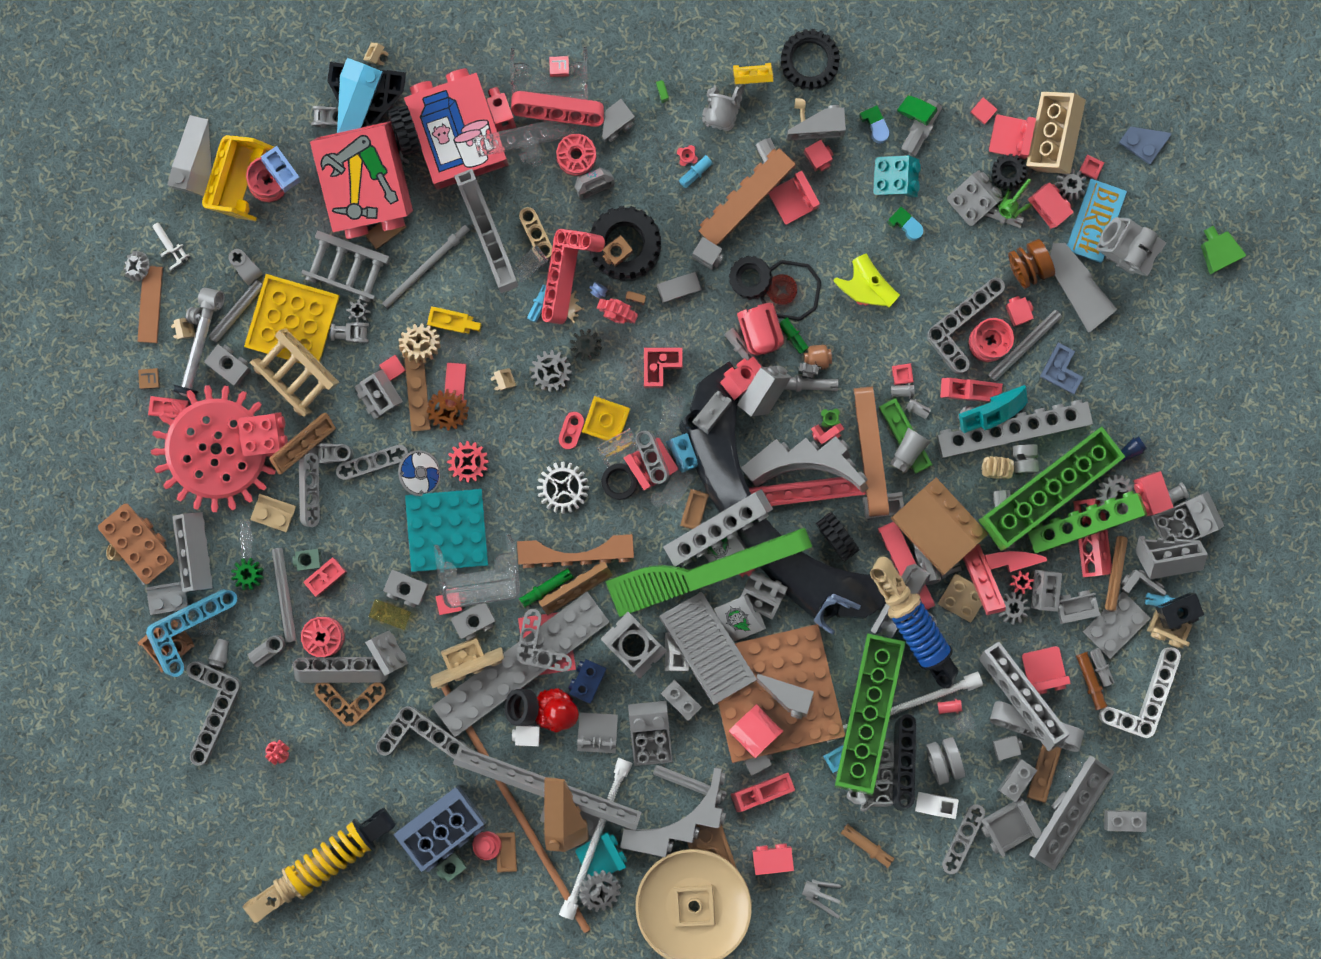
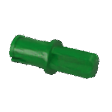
(793, 336)

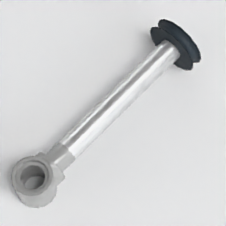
(210, 301)

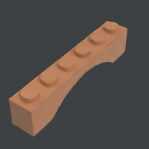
(616, 547)

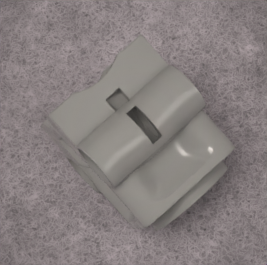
(1130, 245)
(637, 664)

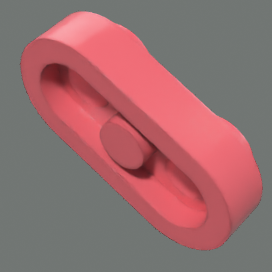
(571, 430)

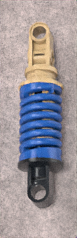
(915, 623)

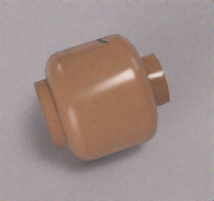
(818, 355)

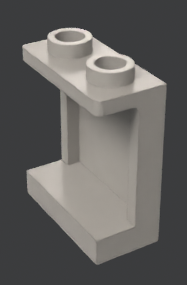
(1010, 826)

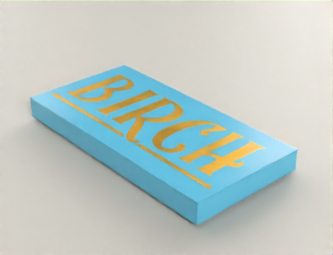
(1097, 210)

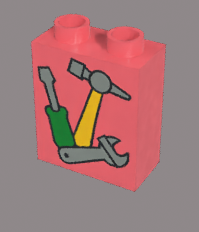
(362, 179)

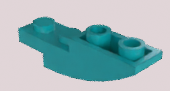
(996, 412)

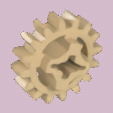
(417, 343)

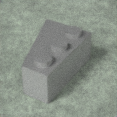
(1170, 557)

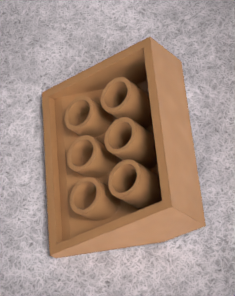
(939, 526)

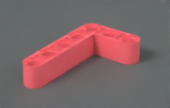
(562, 270)

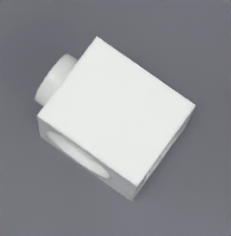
(526, 735)

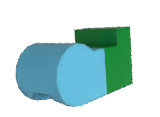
(907, 223)

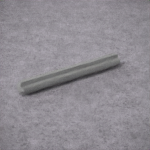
(1025, 345)
(284, 596)

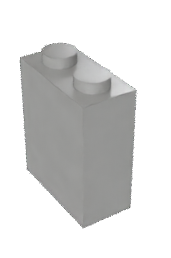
(764, 390)

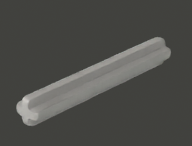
(236, 311)
(684, 780)

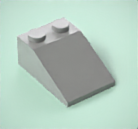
(824, 124)
(790, 697)

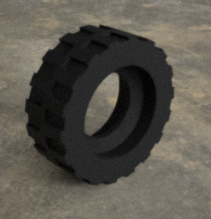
(750, 263)

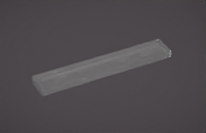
(523, 136)

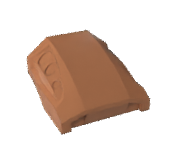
(183, 645)

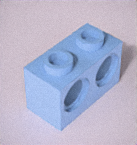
(280, 169)

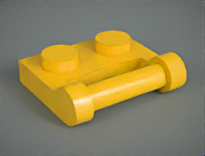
(753, 74)

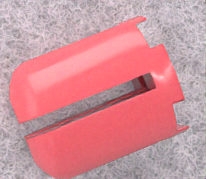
(761, 329)

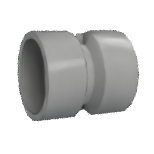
(1025, 458)

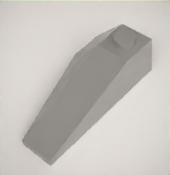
(193, 159)

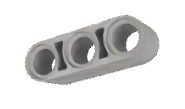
(644, 450)

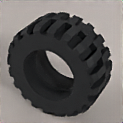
(651, 242)

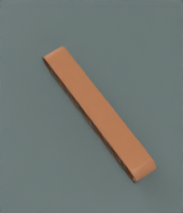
(871, 451)

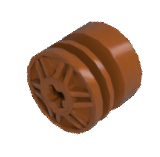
(1034, 262)

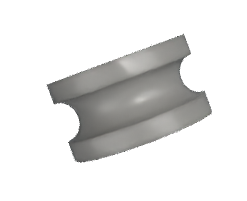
(193, 315)

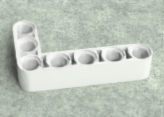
(1150, 699)

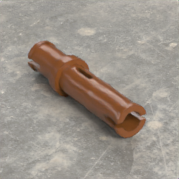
(1091, 681)

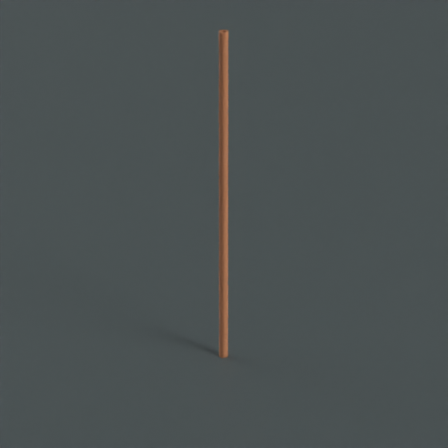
(526, 827)

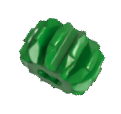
(242, 578)

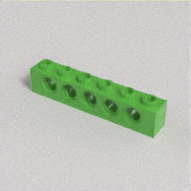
(1135, 510)

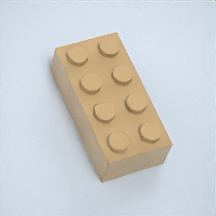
(1056, 132)

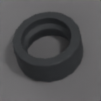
(619, 496)
(531, 707)

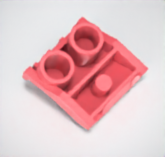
(755, 731)

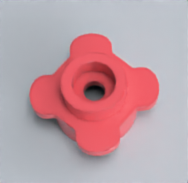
(686, 160)

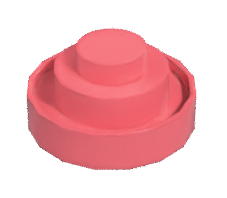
(486, 845)

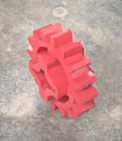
(617, 311)
(474, 455)

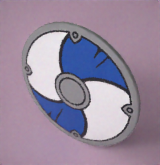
(419, 473)

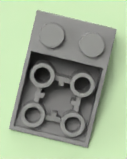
(1189, 519)
(650, 733)

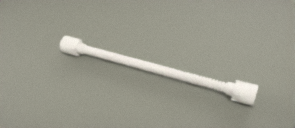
(970, 682)
(569, 907)

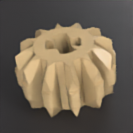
(997, 467)

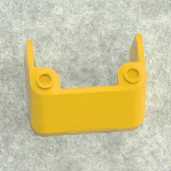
(228, 176)

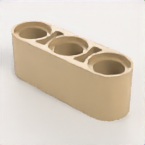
(532, 225)

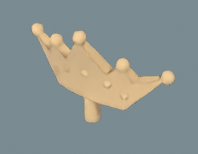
(573, 308)

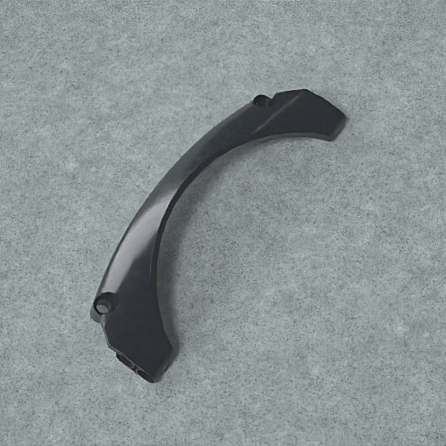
(720, 472)

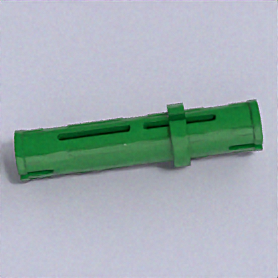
(545, 588)

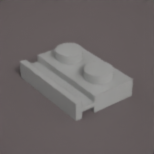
(166, 598)

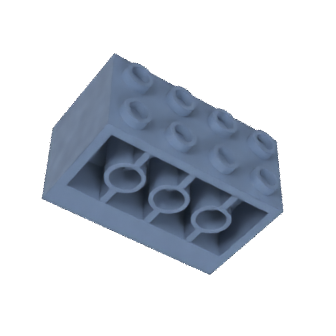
(427, 827)

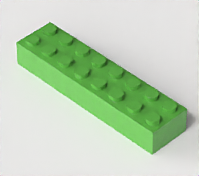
(1051, 488)
(870, 714)

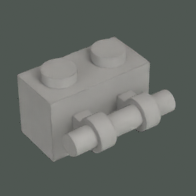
(378, 394)
(764, 594)

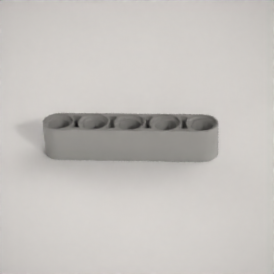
(337, 670)
(1008, 717)

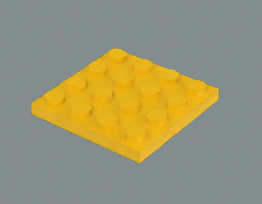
(293, 306)

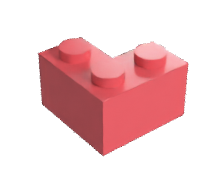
(658, 359)

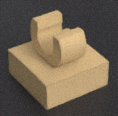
(373, 54)
(183, 329)
(504, 379)

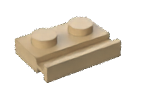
(273, 513)

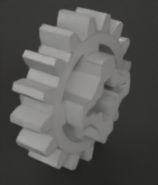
(546, 379)
(1110, 489)
(599, 890)

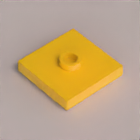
(605, 419)

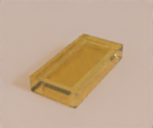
(389, 614)

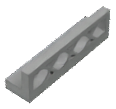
(915, 579)

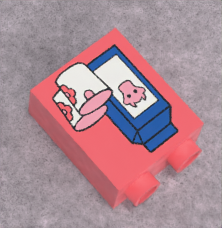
(448, 122)

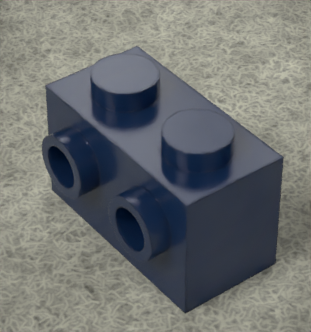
(587, 681)

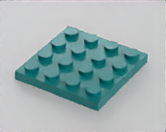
(453, 523)

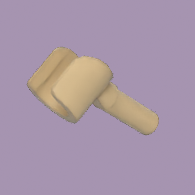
(800, 104)

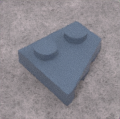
(1144, 142)

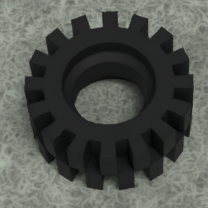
(1011, 161)

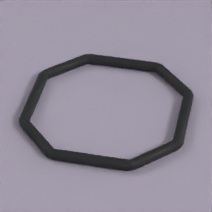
(817, 289)

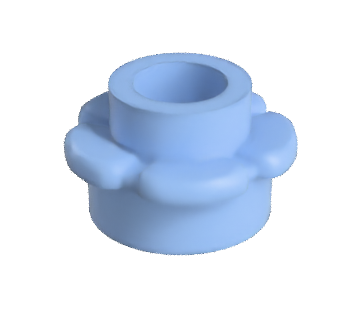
(598, 290)

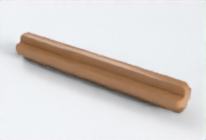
(1116, 573)

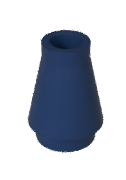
(1133, 448)

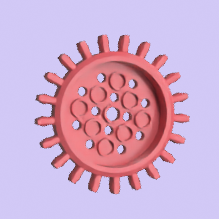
(179, 444)

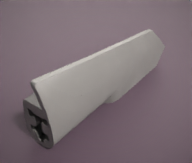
(1079, 287)

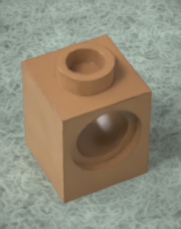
(617, 243)

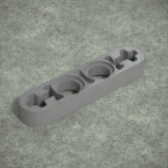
(371, 459)
(305, 490)
(966, 840)

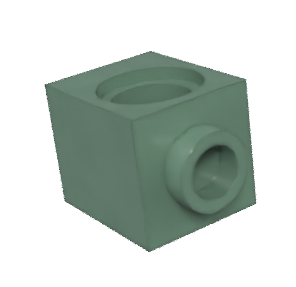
(316, 561)
(457, 861)

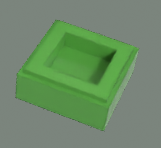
(662, 91)

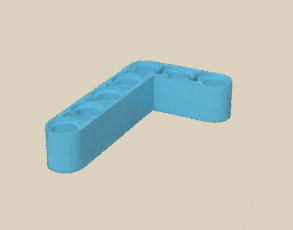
(183, 624)

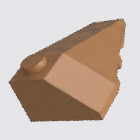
(562, 818)

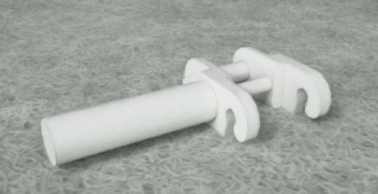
(169, 246)

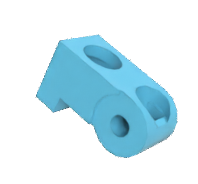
(683, 452)

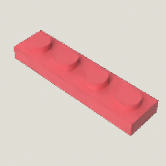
(984, 581)

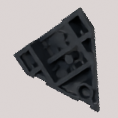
(388, 91)

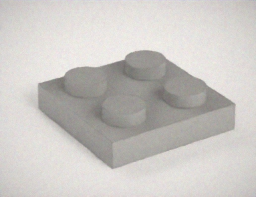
(387, 652)

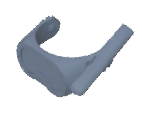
(819, 619)

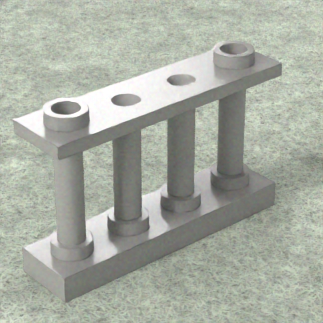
(343, 247)

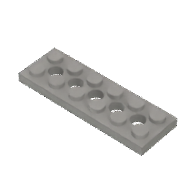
(1071, 803)

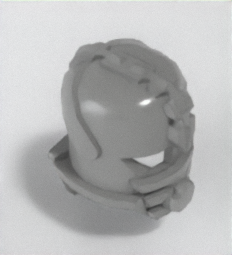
(722, 109)

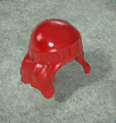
(556, 710)

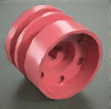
(255, 175)
(1001, 340)
(333, 640)

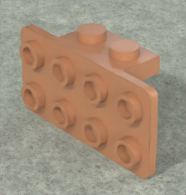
(137, 543)

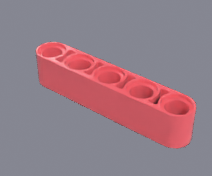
(557, 108)
(902, 556)

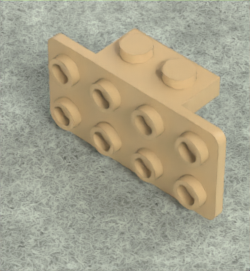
(465, 659)

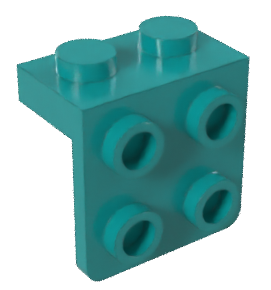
(897, 175)
(605, 856)

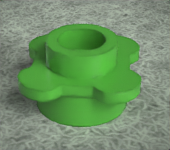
(826, 414)

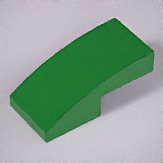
(917, 109)

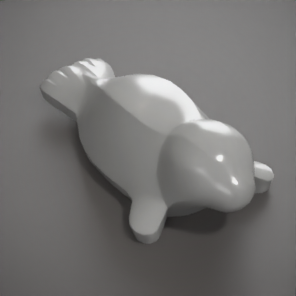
(881, 797)

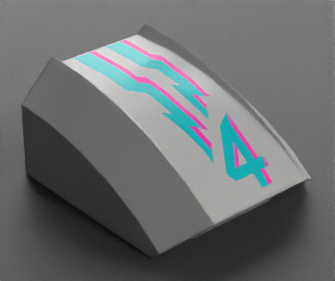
(593, 183)

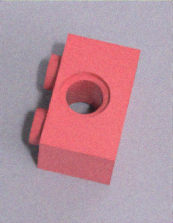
(738, 380)

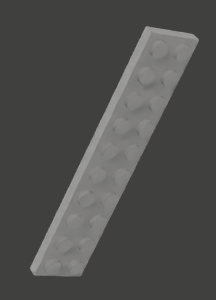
(493, 684)

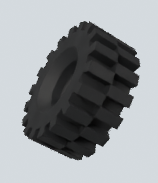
(405, 130)
(837, 536)

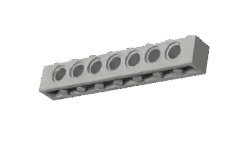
(1082, 418)

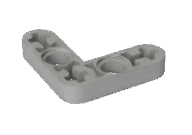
(535, 653)

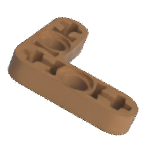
(353, 707)

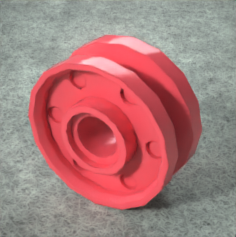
(573, 143)

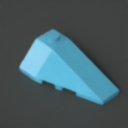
(356, 94)

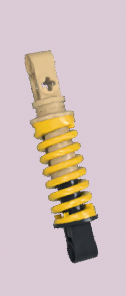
(300, 880)

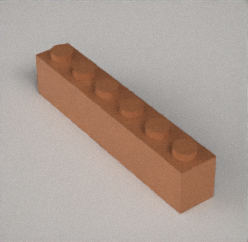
(750, 194)

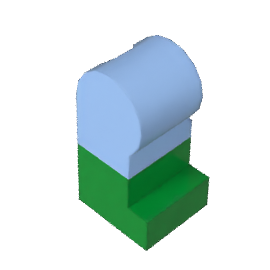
(877, 124)

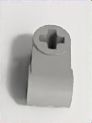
(324, 116)
(246, 268)
(330, 453)

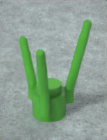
(1009, 207)

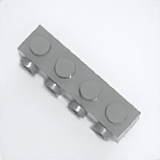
(192, 552)

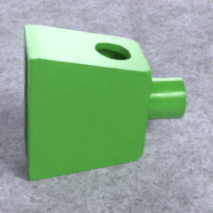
(1220, 250)

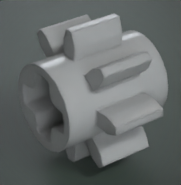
(362, 314)

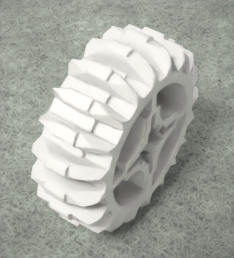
(576, 497)

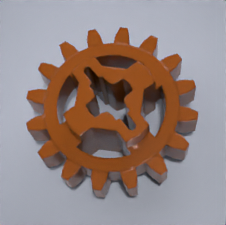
(444, 416)

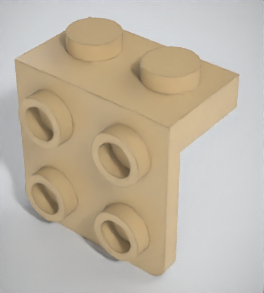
(1176, 638)

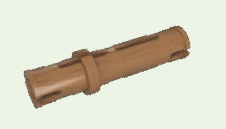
(874, 850)

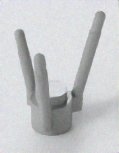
(812, 890)

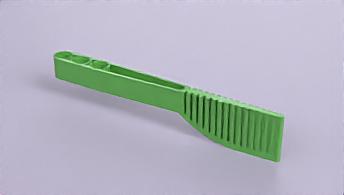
(661, 582)

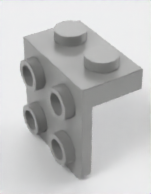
(975, 197)

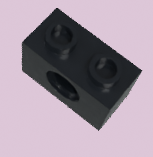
(1191, 611)

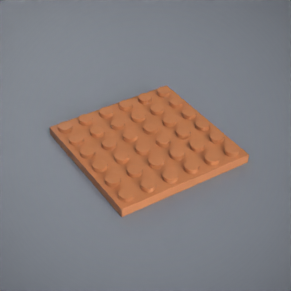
(795, 659)

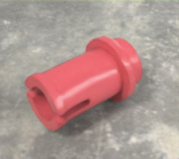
(950, 706)

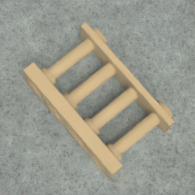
(312, 367)

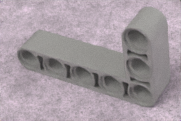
(960, 319)
(216, 709)
(414, 725)

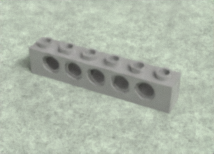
(756, 502)
(1024, 696)

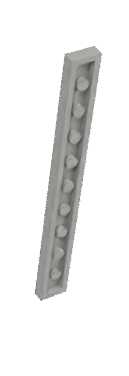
(535, 784)

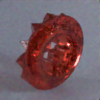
(791, 289)

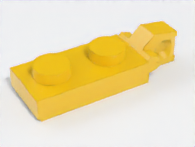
(452, 321)

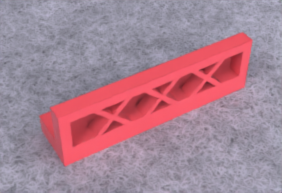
(1099, 543)

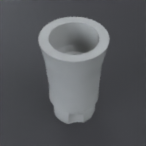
(909, 450)

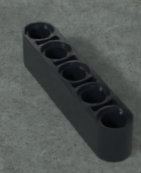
(910, 755)

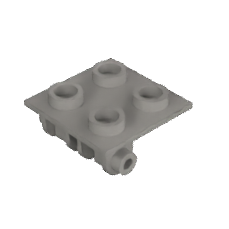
(597, 732)

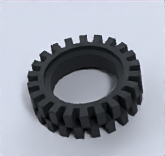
(816, 38)

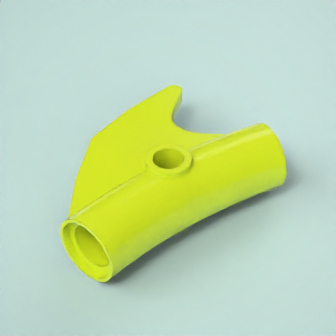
(867, 284)

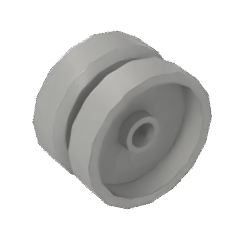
(943, 761)

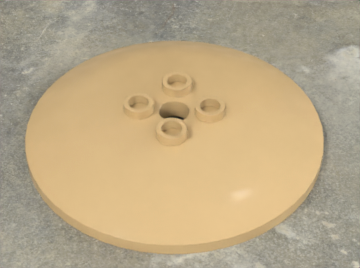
(665, 910)

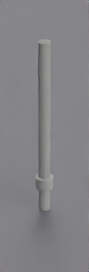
(453, 240)

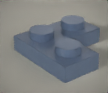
(1057, 372)

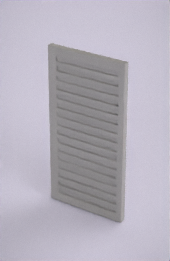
(707, 648)

